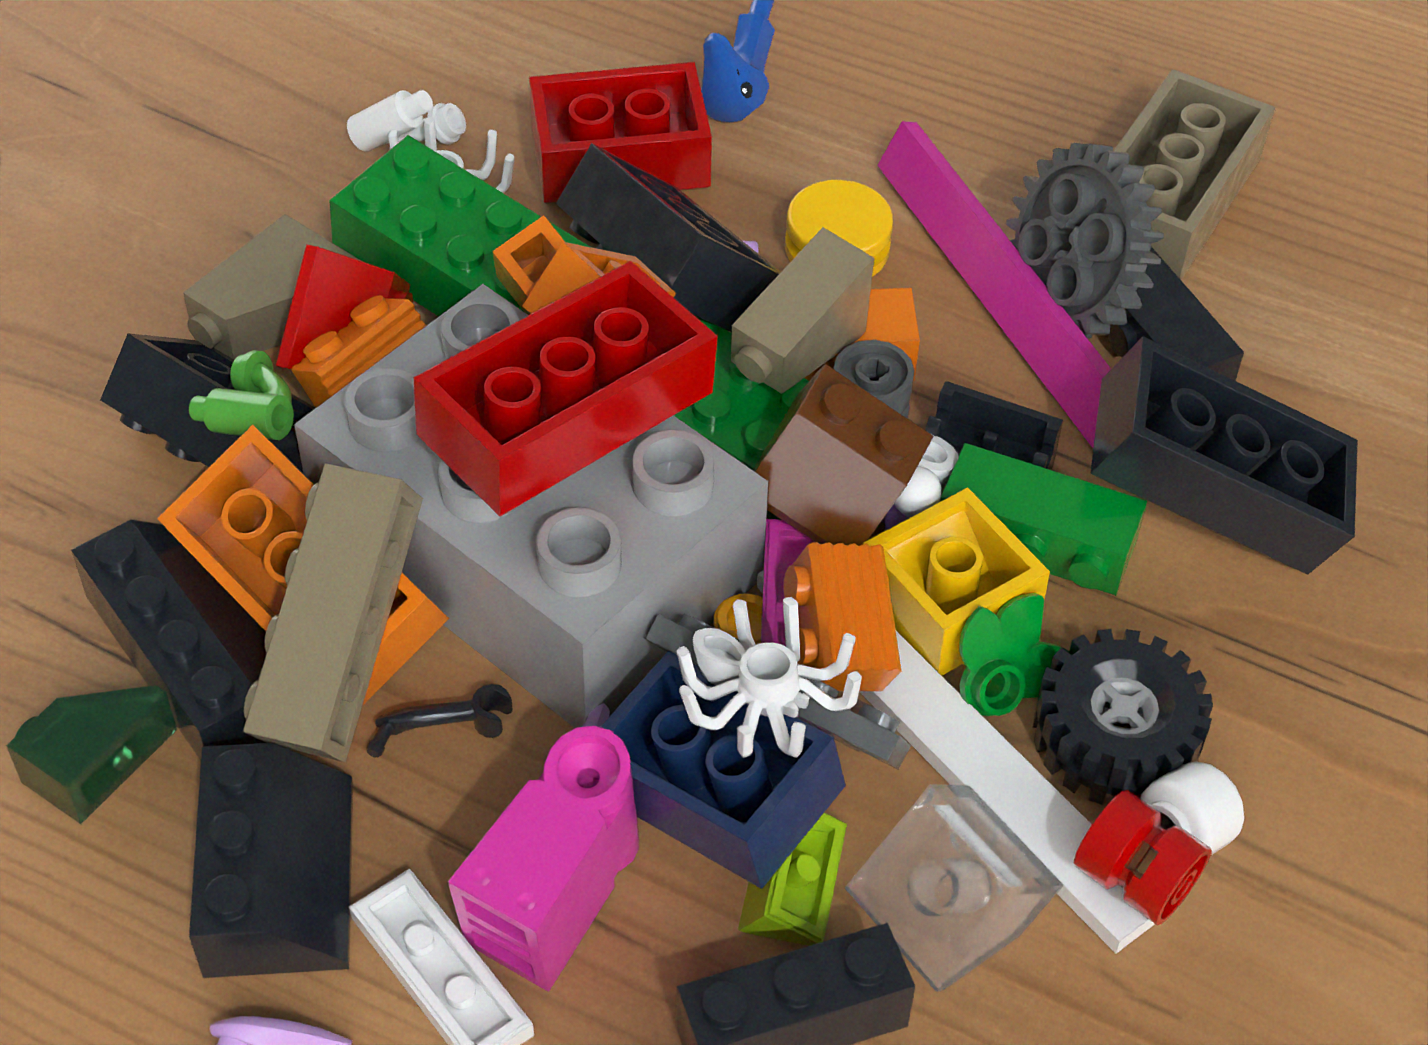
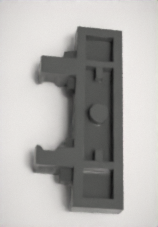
(858, 727)

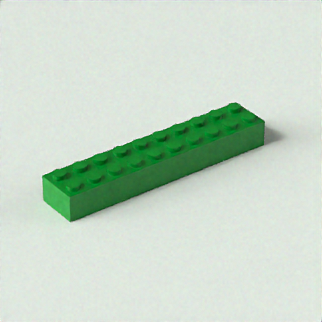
(439, 234)

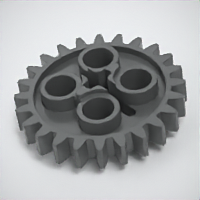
(1088, 233)

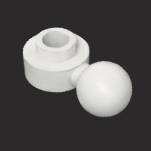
(928, 478)

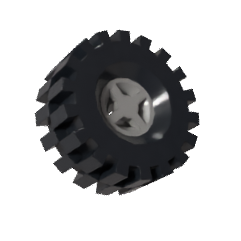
(1113, 686)

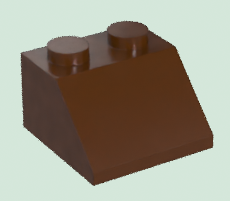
(839, 460)

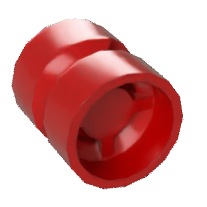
(1121, 842)

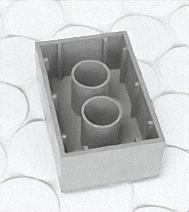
(575, 573)

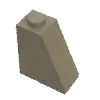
(250, 293)
(805, 313)

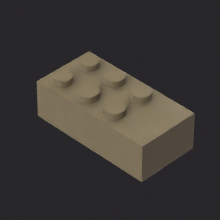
(1198, 154)

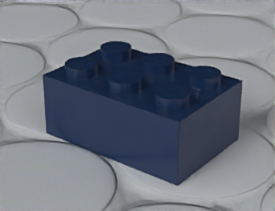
(710, 796)

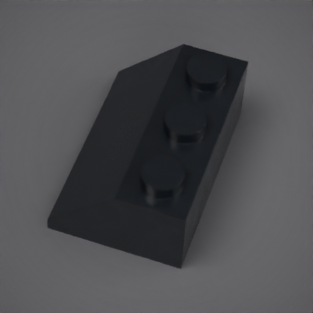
(271, 863)

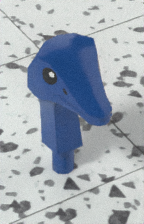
(735, 75)

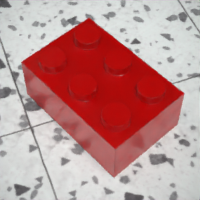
(637, 113)

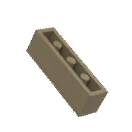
(332, 612)

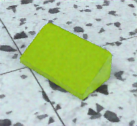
(800, 893)

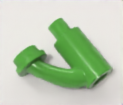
(259, 400)

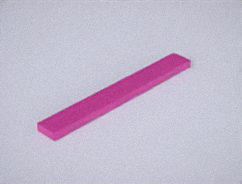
(997, 274)

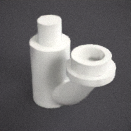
(404, 113)

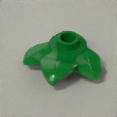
(1006, 651)

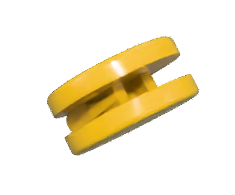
(846, 210)

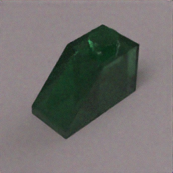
(90, 745)

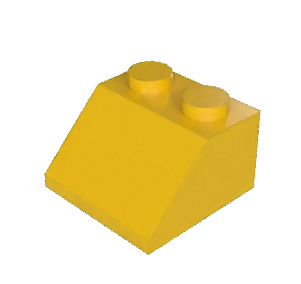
(949, 565)

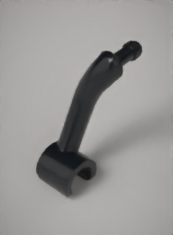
(485, 699)

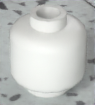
(1199, 802)

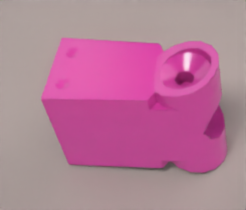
(551, 858)

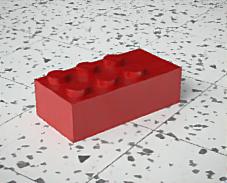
(564, 386)

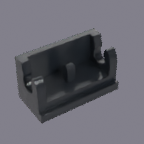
(995, 426)

